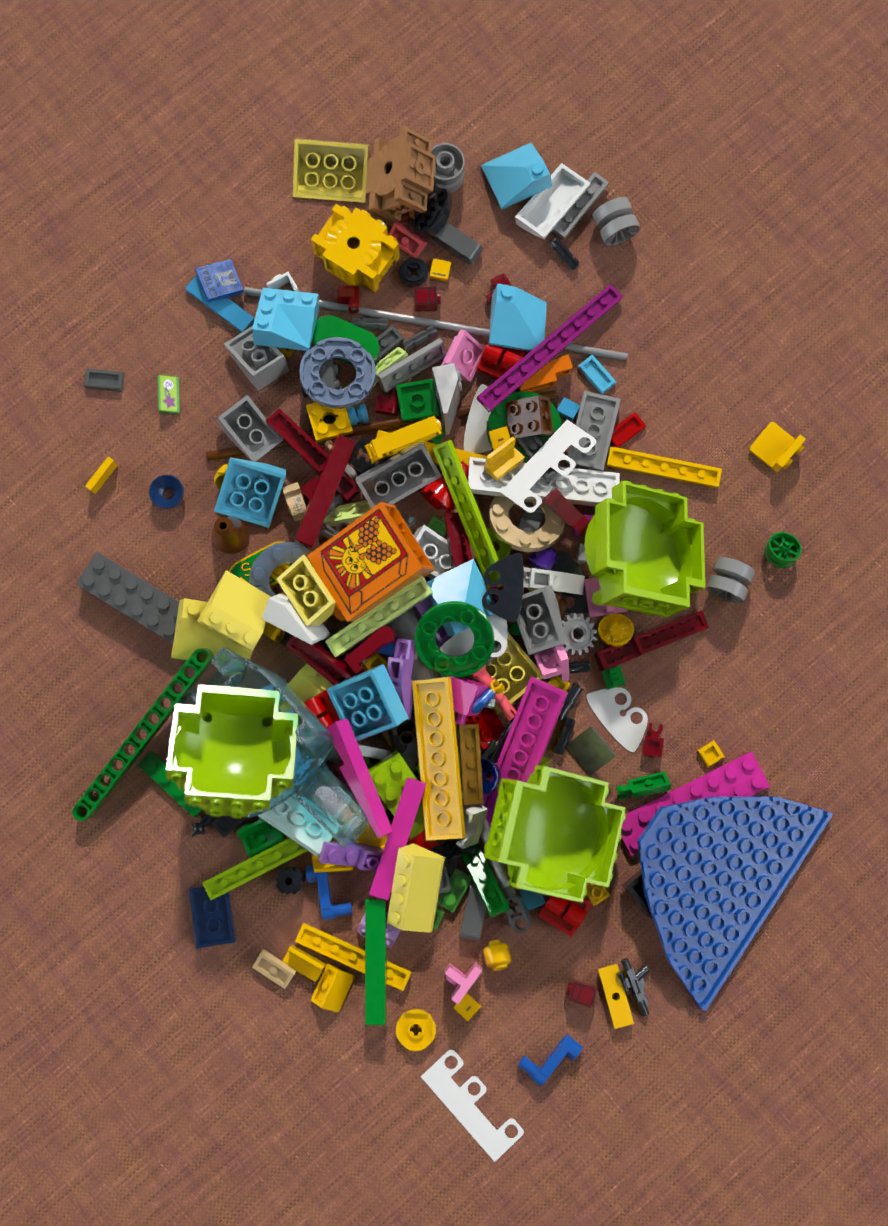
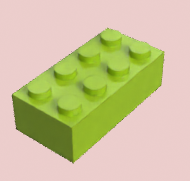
(389, 780)

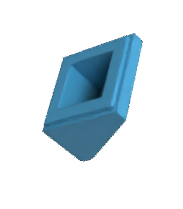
(568, 409)
(532, 899)

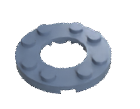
(337, 348)
(271, 558)

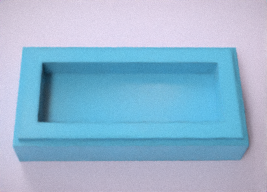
(596, 374)

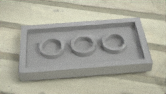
(597, 418)

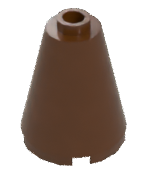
(230, 535)

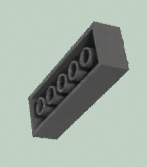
(131, 595)

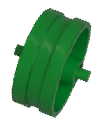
(776, 555)

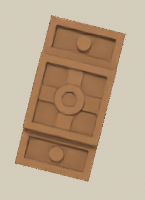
(400, 174)

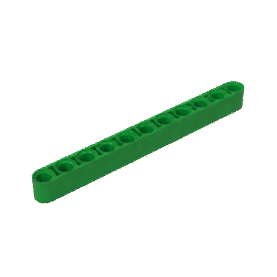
(135, 739)

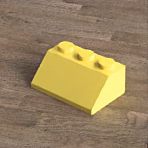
(307, 592)

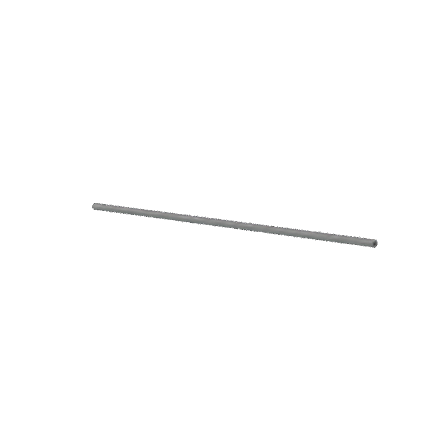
(444, 325)

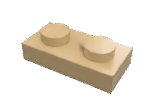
(274, 969)

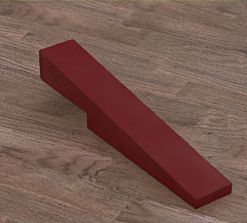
(309, 451)
(325, 490)
(457, 540)
(651, 641)
(321, 661)

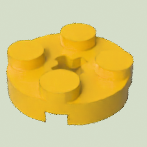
(407, 1037)

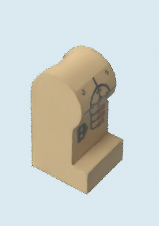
(294, 501)

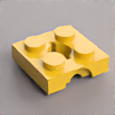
(328, 431)

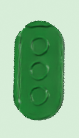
(332, 326)

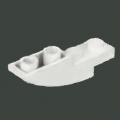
(560, 581)

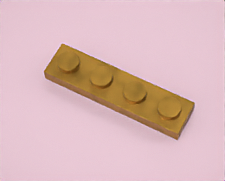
(470, 764)

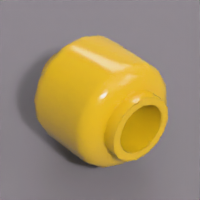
(497, 955)

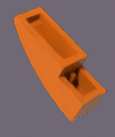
(548, 375)

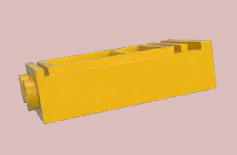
(403, 438)

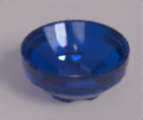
(489, 765)

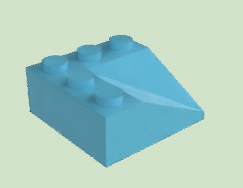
(285, 319)
(368, 702)

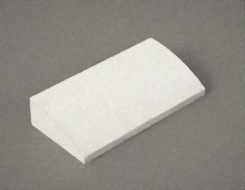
(551, 205)

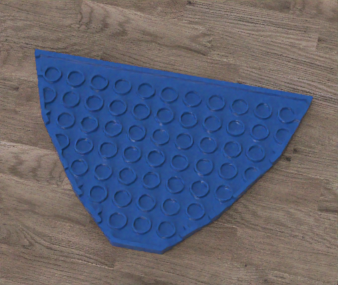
(716, 875)

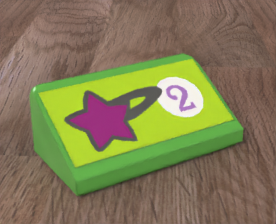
(168, 394)

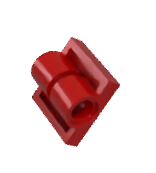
(498, 360)
(323, 709)
(489, 726)
(564, 913)

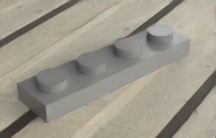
(581, 206)
(412, 365)

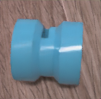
(358, 414)

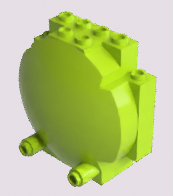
(645, 551)
(232, 750)
(555, 833)

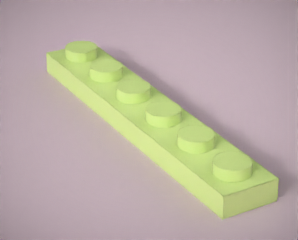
(379, 616)

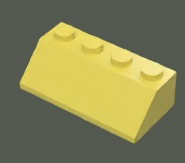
(415, 889)

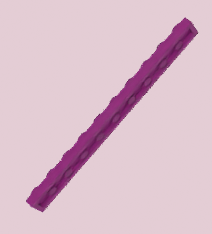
(549, 348)

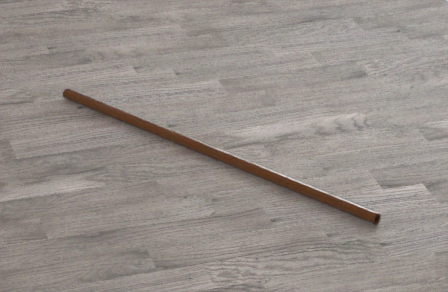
(357, 429)

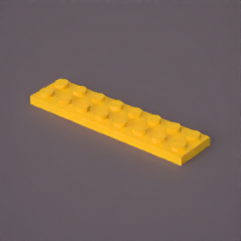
(438, 759)

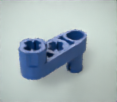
(328, 910)
(566, 1047)

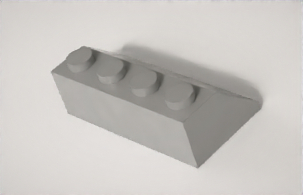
(398, 476)

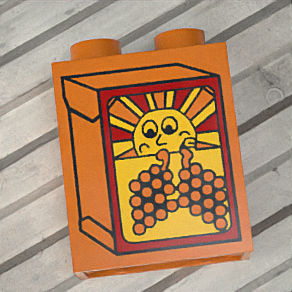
(369, 561)

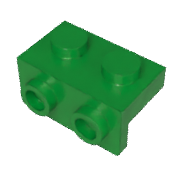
(259, 837)

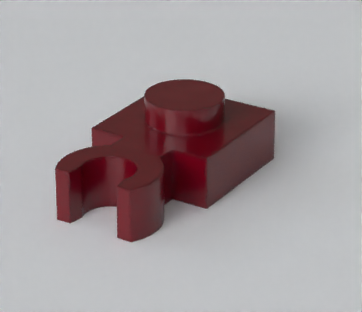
(653, 744)

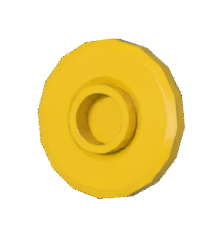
(615, 629)

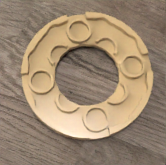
(523, 540)

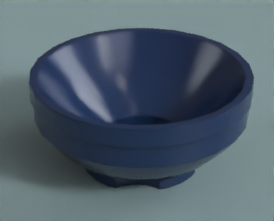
(160, 485)

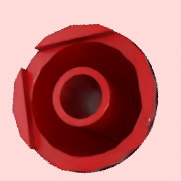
(438, 493)

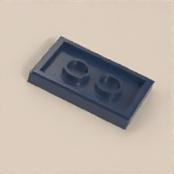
(211, 918)

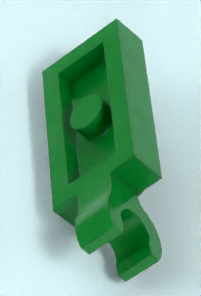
(644, 786)

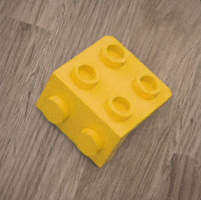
(776, 447)

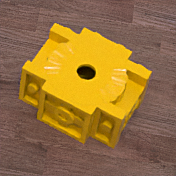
(357, 261)

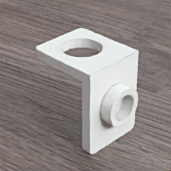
(280, 280)

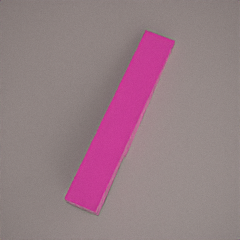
(358, 777)
(398, 838)

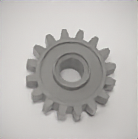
(584, 630)

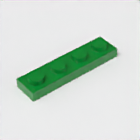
(156, 769)
(485, 882)

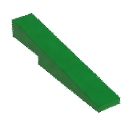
(375, 962)

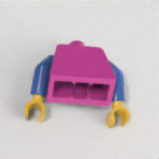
(471, 697)

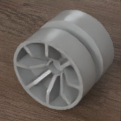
(448, 167)
(616, 221)
(730, 579)

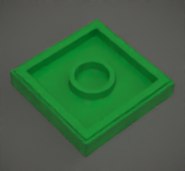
(417, 400)

